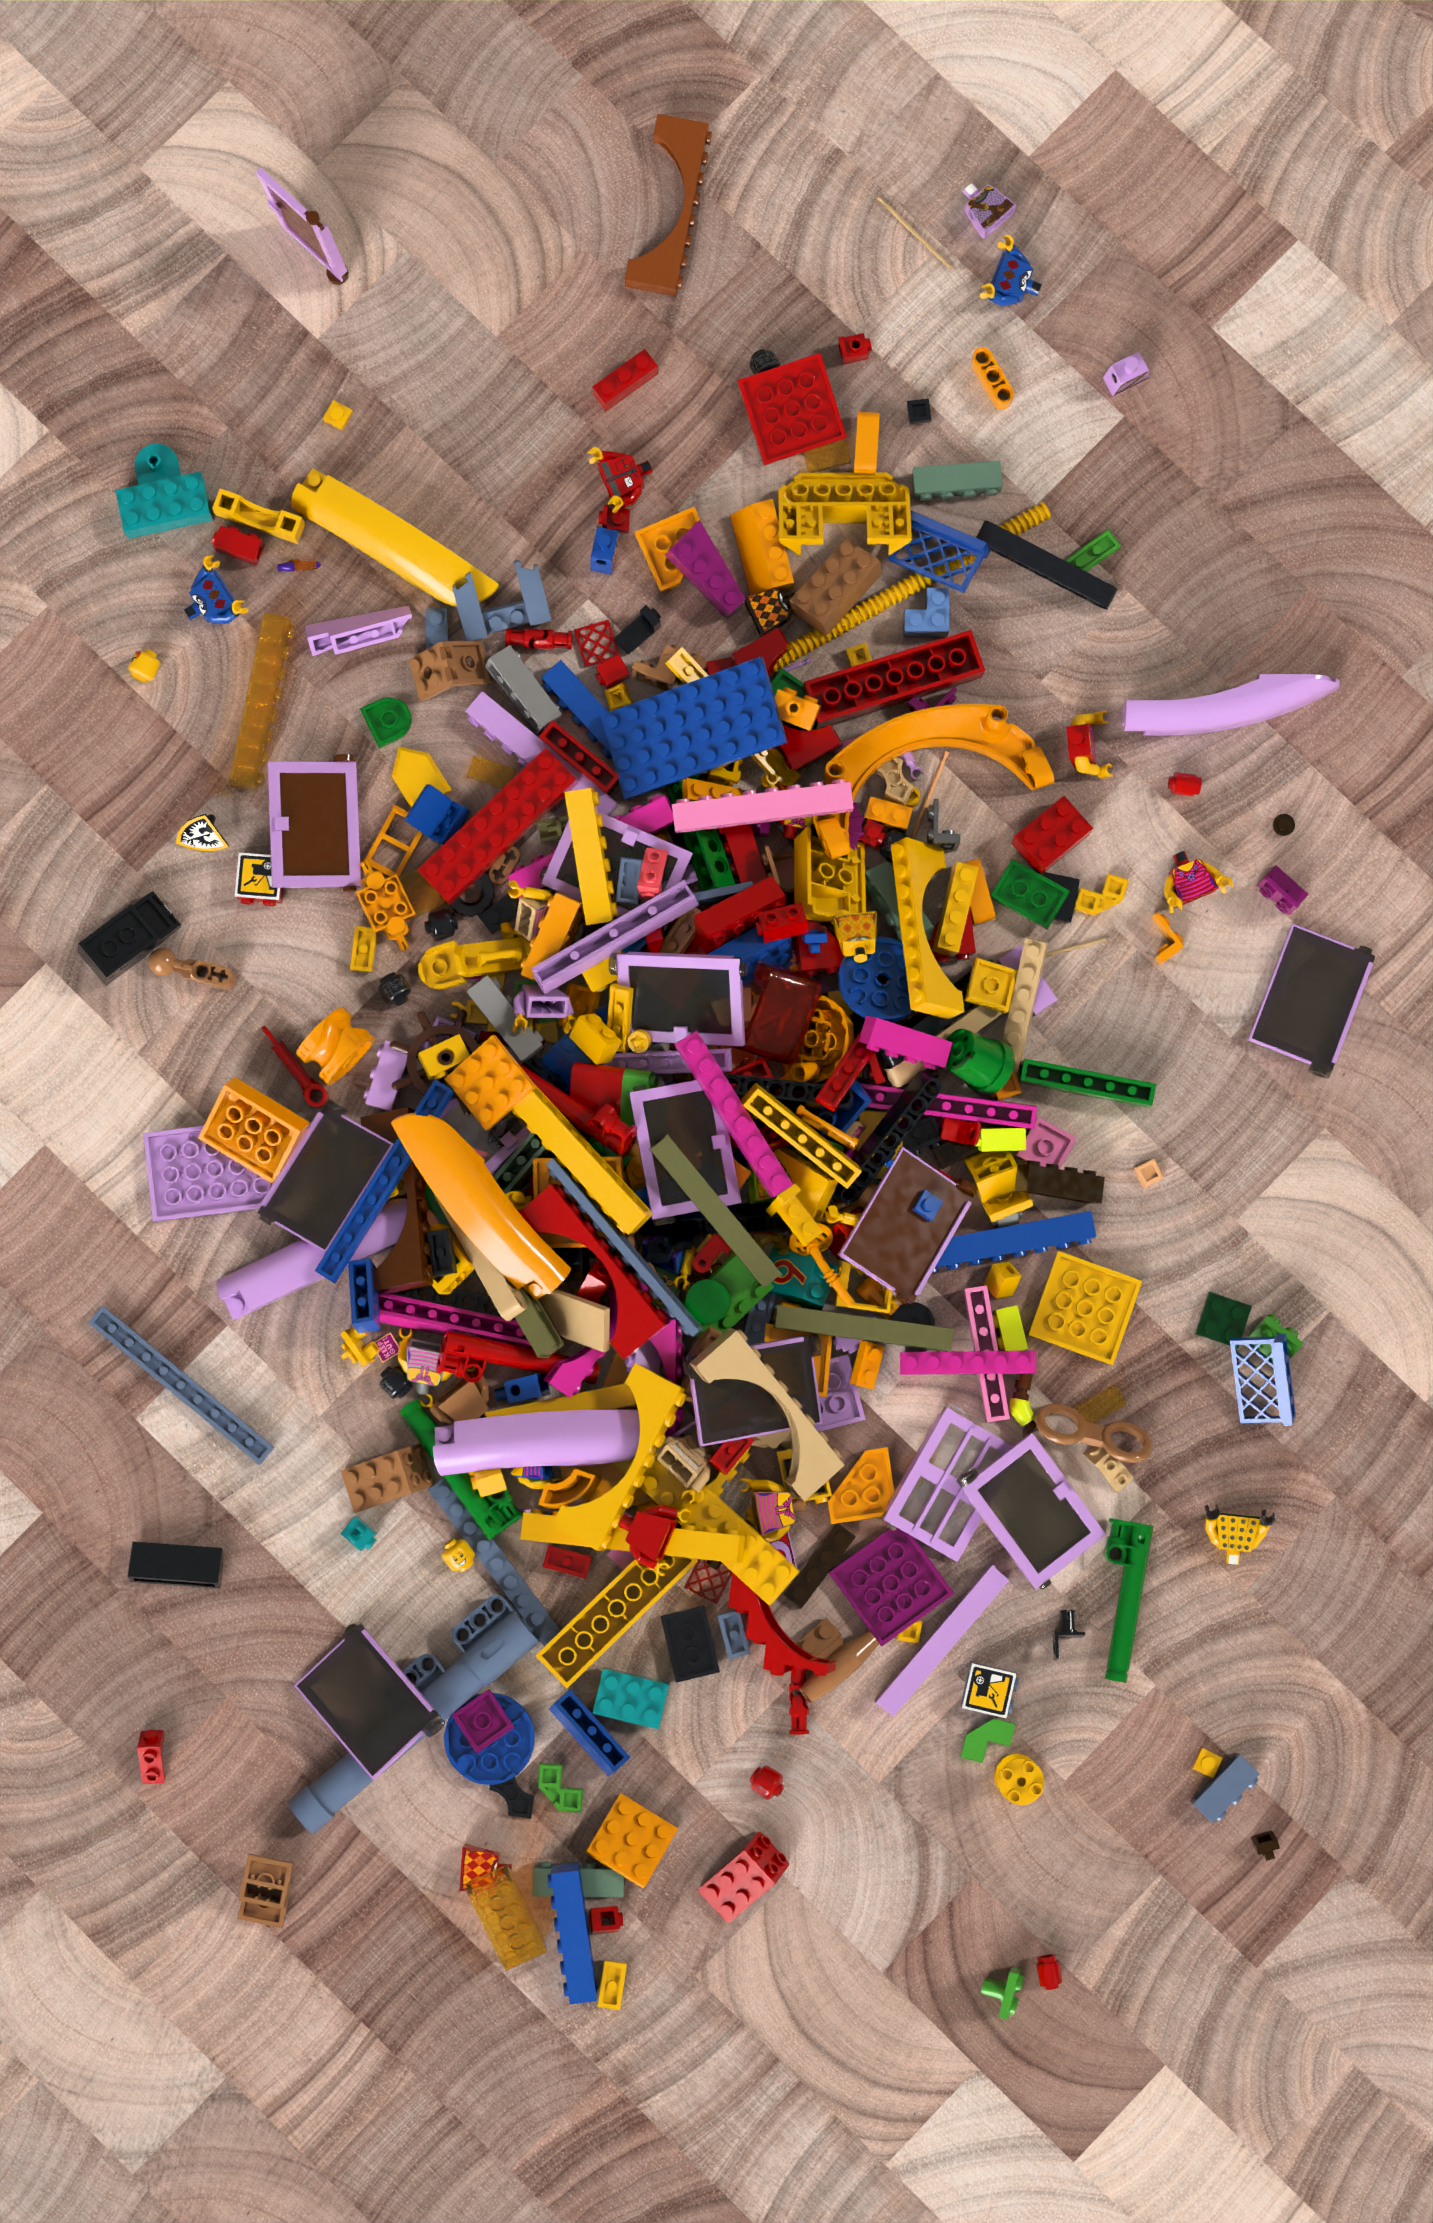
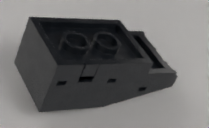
(128, 938)

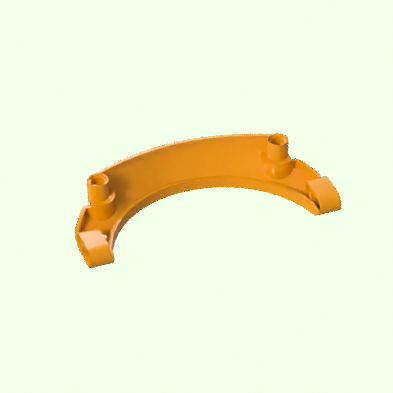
(941, 726)

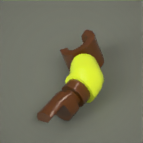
(1020, 1406)

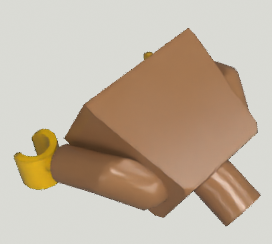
(460, 1401)

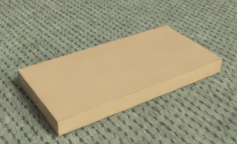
(578, 1319)

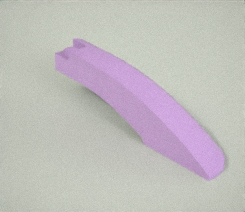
(1238, 707)
(295, 1264)

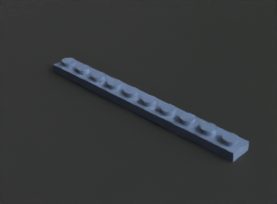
(629, 1254)
(181, 1385)
(496, 1563)

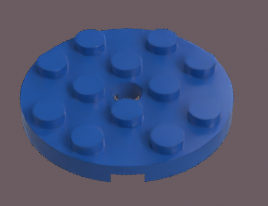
(866, 994)
(497, 1761)

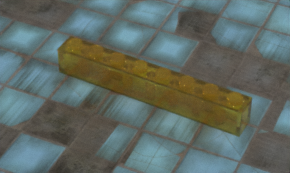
(261, 701)

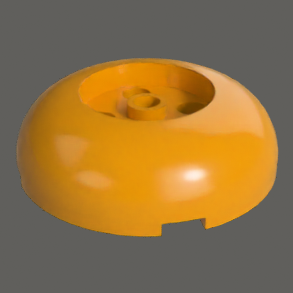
(833, 1041)

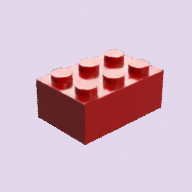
(1052, 835)

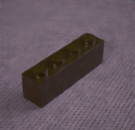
(1059, 1183)

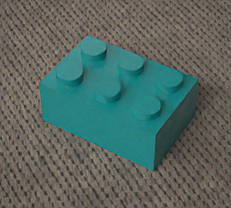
(631, 1698)

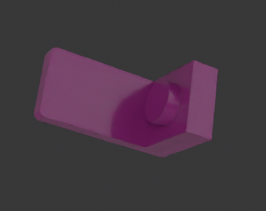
(915, 704)

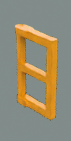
(382, 835)
(827, 1128)

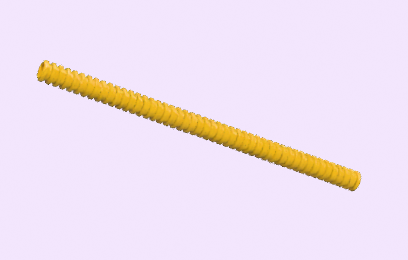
(901, 591)

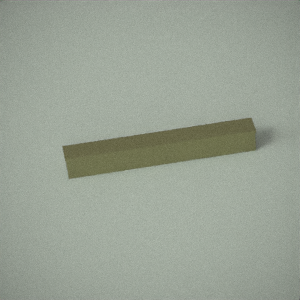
(715, 1211)
(538, 1327)
(863, 1328)

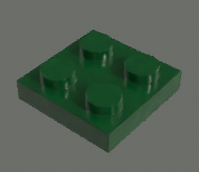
(1222, 1319)

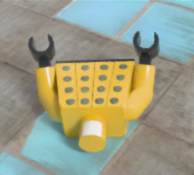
(1236, 1531)

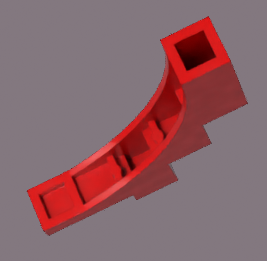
(781, 1651)

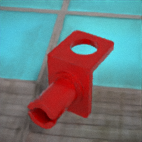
(960, 1131)

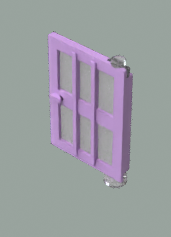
(928, 1496)

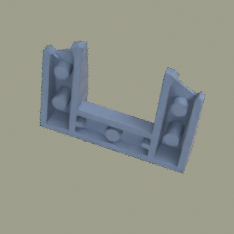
(479, 623)

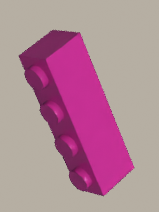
(905, 1042)

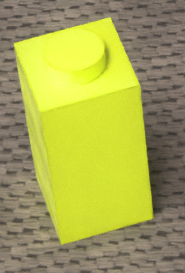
(1002, 1139)
(1010, 1329)

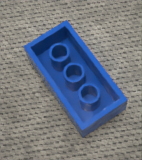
(753, 949)

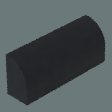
(176, 1565)

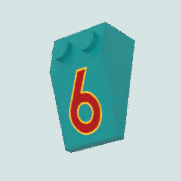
(800, 1280)

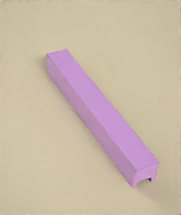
(614, 937)
(942, 1640)

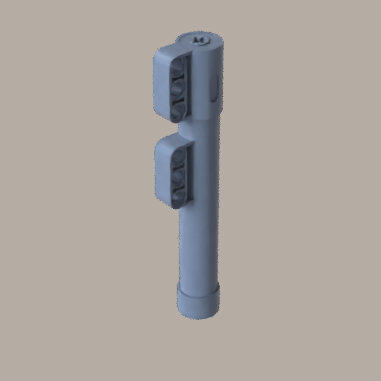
(484, 1658)

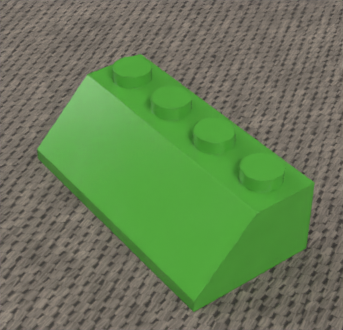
(743, 1290)

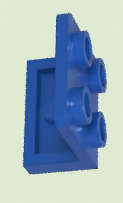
(436, 815)

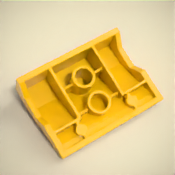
(828, 885)

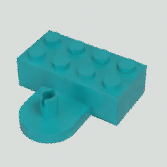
(163, 495)

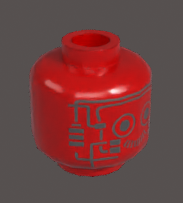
(767, 1782)

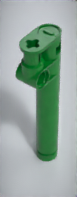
(487, 1512)
(1134, 1547)

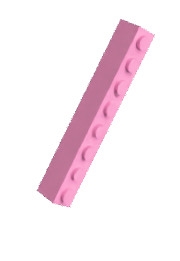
(762, 807)

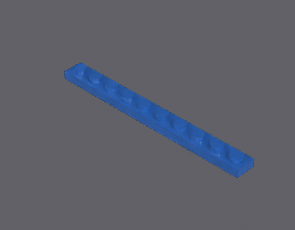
(378, 1191)

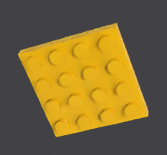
(1085, 1308)

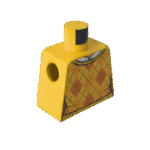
(856, 934)

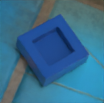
(927, 1205)

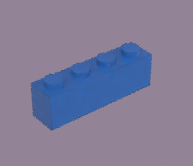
(589, 1733)

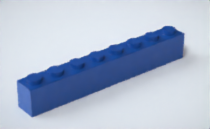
(1018, 1239)

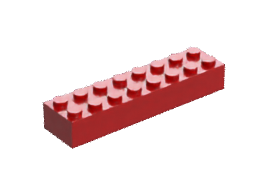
(895, 678)
(497, 826)

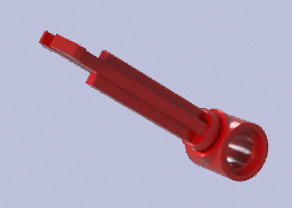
(307, 1084)

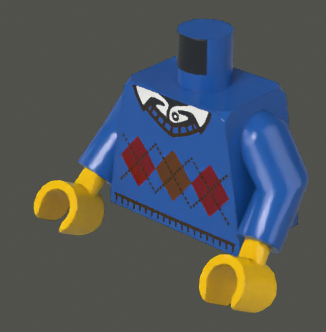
(1011, 277)
(212, 596)

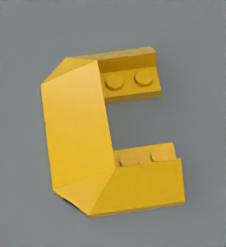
(844, 499)

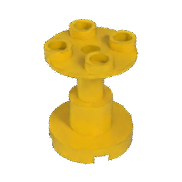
(1019, 1779)

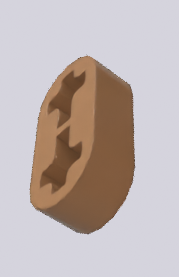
(508, 868)

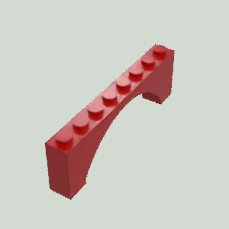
(831, 954)
(637, 1315)

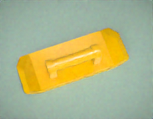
(491, 956)

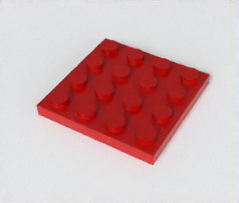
(791, 408)

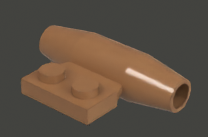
(827, 1643)

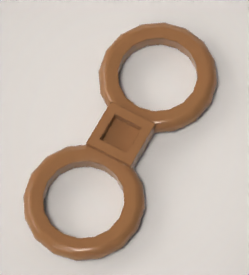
(1093, 1433)

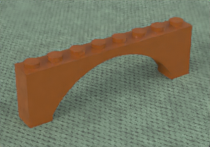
(661, 267)

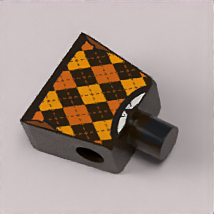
(768, 610)

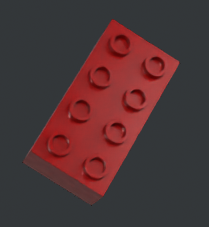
(736, 914)

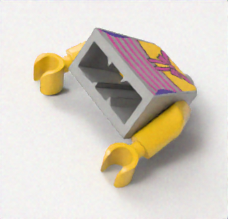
(419, 1362)

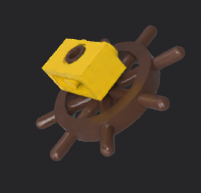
(440, 1058)

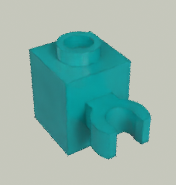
(359, 1534)

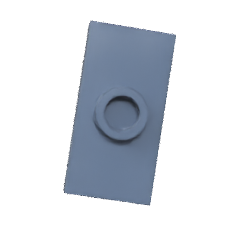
(628, 879)

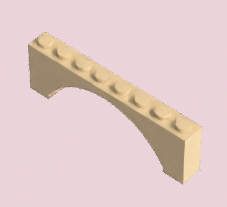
(812, 1457)

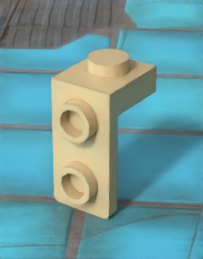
(1110, 1467)

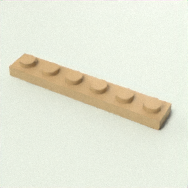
(1024, 997)

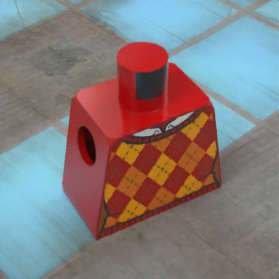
(476, 1863)

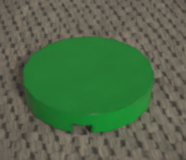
(708, 1301)

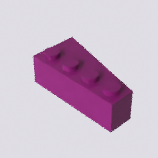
(706, 570)

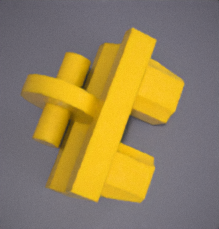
(355, 1348)

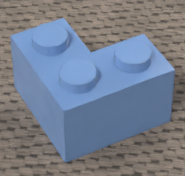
(931, 621)

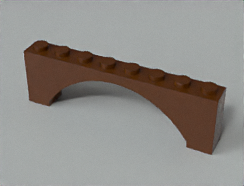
(410, 1260)

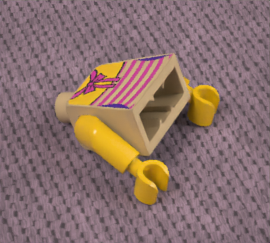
(530, 911)

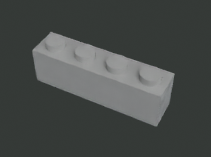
(523, 689)
(500, 1014)

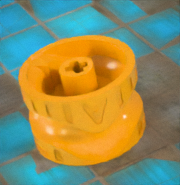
(335, 1045)

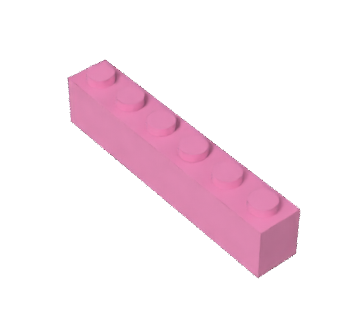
(984, 1339)

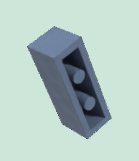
(1225, 1788)

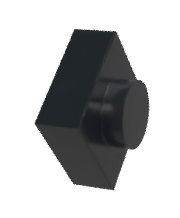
(919, 411)

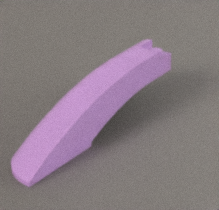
(537, 1440)

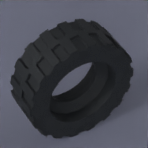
(479, 906)

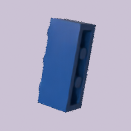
(363, 1297)

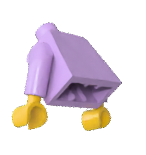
(534, 1004)

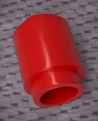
(1184, 784)
(1049, 1971)

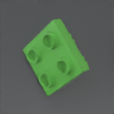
(1271, 1328)
(1005, 1991)

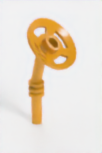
(813, 1249)

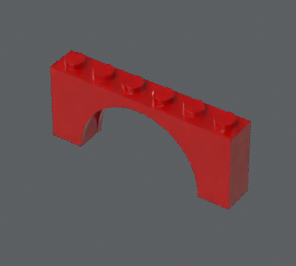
(802, 746)

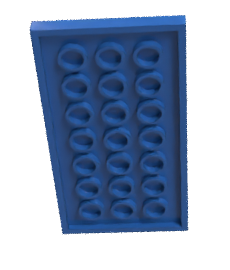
(694, 728)

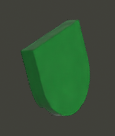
(387, 720)

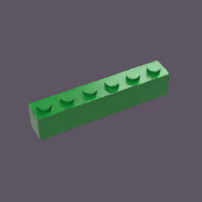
(1087, 1083)

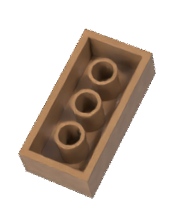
(836, 587)

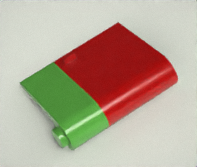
(610, 1085)

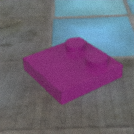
(483, 1721)

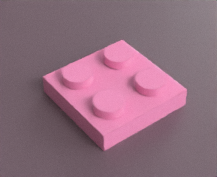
(1047, 1144)

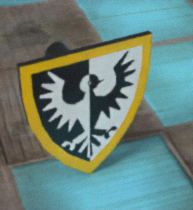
(201, 834)

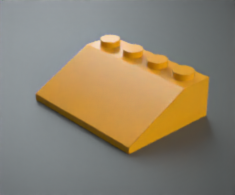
(253, 1129)

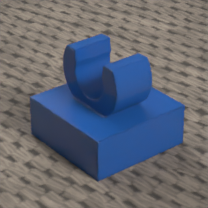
(814, 938)

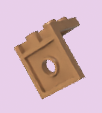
(449, 667)

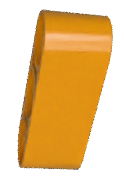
(995, 388)
(866, 442)
(981, 903)

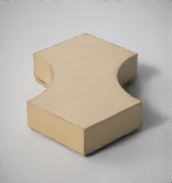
(897, 787)

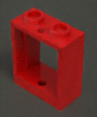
(595, 1283)

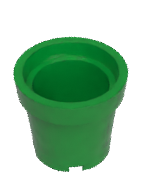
(980, 1061)

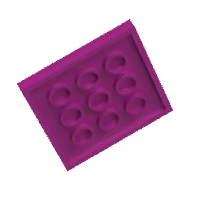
(891, 1584)

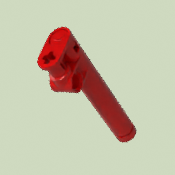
(602, 1125)
(463, 1351)

